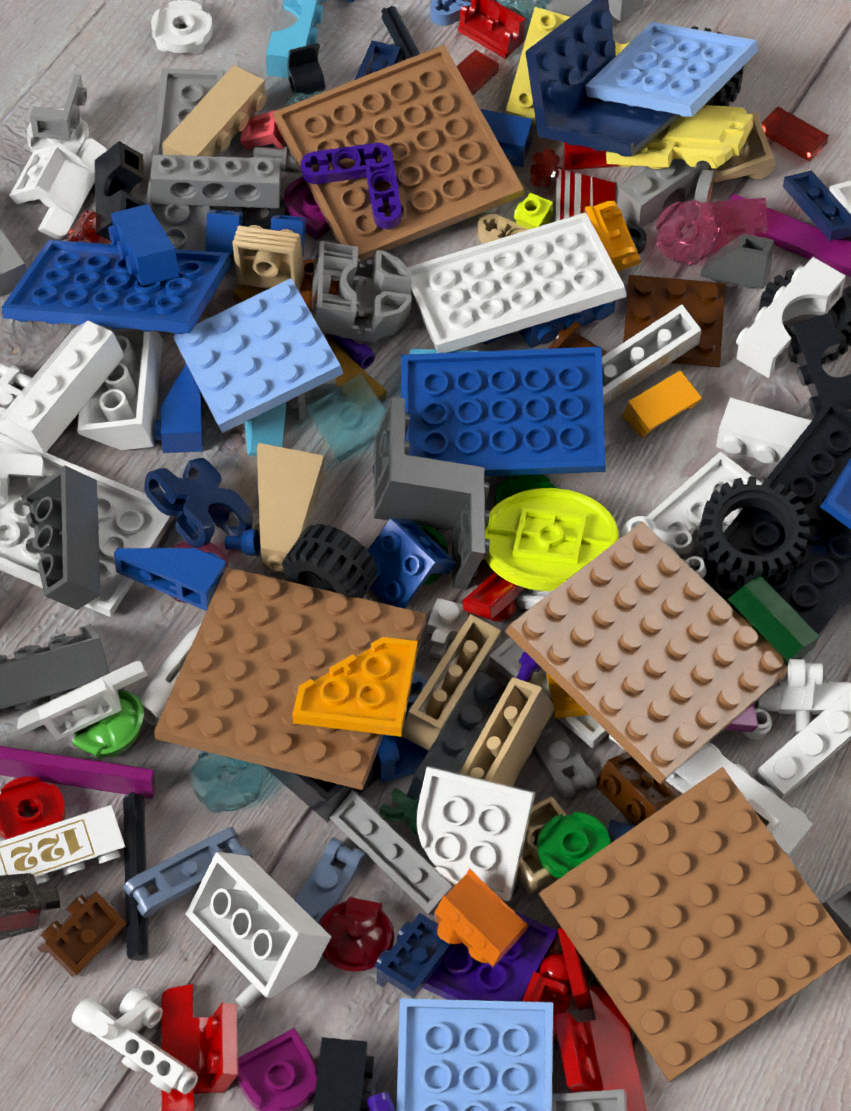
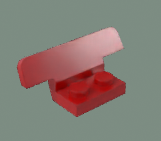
(199, 1043)
(600, 1051)

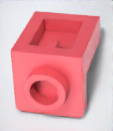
(262, 131)

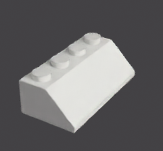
(62, 387)
(126, 402)
(256, 924)

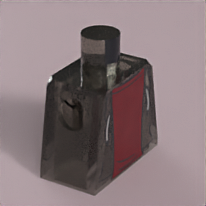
(23, 903)

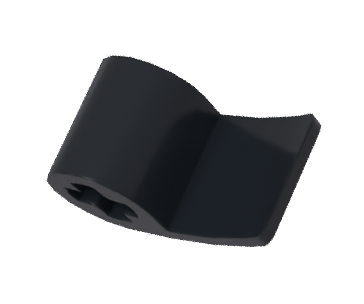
(304, 70)

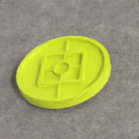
(547, 536)

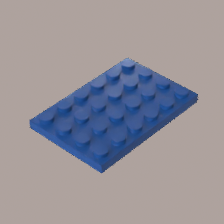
(92, 284)
(507, 409)

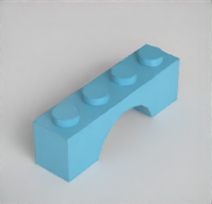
(300, 34)

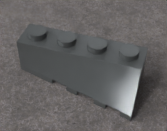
(66, 536)
(51, 669)

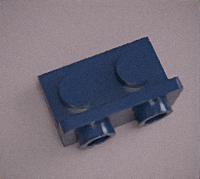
(413, 956)

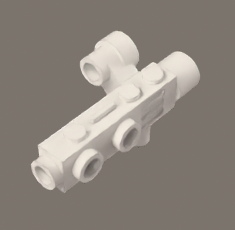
(802, 693)
(137, 1050)

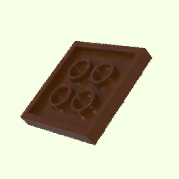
(654, 297)

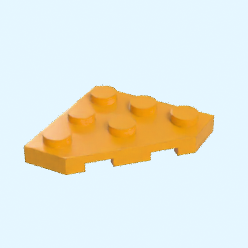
(362, 691)

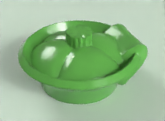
(114, 732)

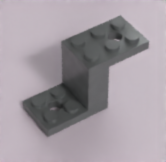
(430, 493)

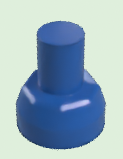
(248, 542)

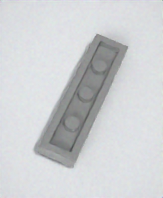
(391, 851)

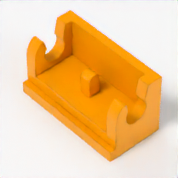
(614, 234)
(660, 403)

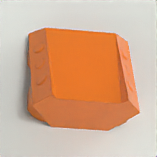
(478, 920)

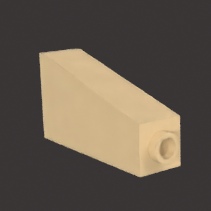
(287, 498)

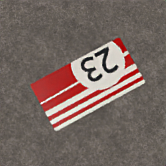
(579, 191)

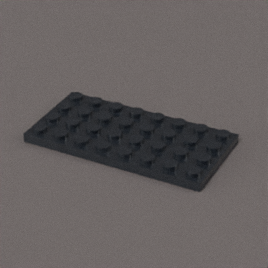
(809, 469)

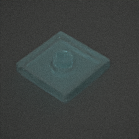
(348, 417)

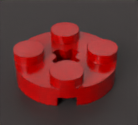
(26, 792)

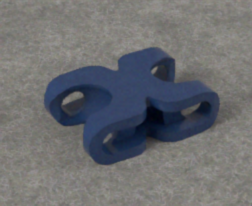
(198, 502)

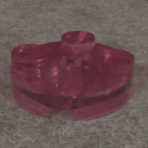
(704, 237)

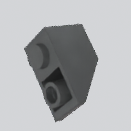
(741, 262)

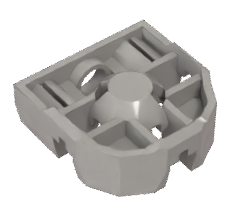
(381, 298)

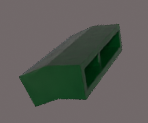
(774, 619)

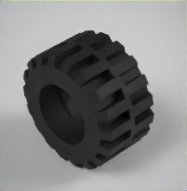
(330, 562)

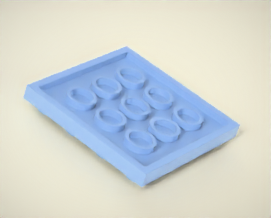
(672, 69)
(257, 355)
(474, 1055)

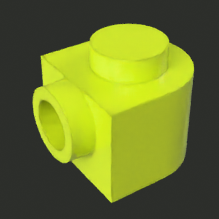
(534, 212)

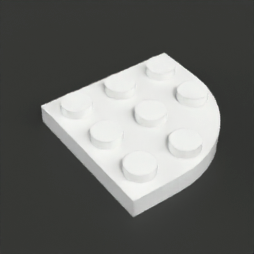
(473, 826)

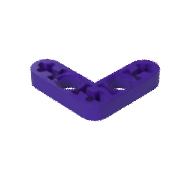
(371, 170)

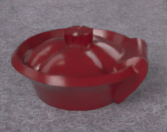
(357, 934)

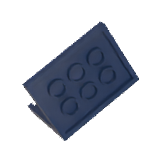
(558, 75)

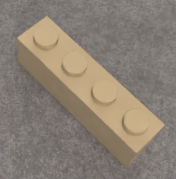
(218, 115)
(449, 681)
(509, 733)

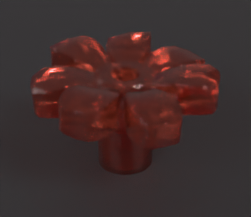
(545, 168)
(84, 229)

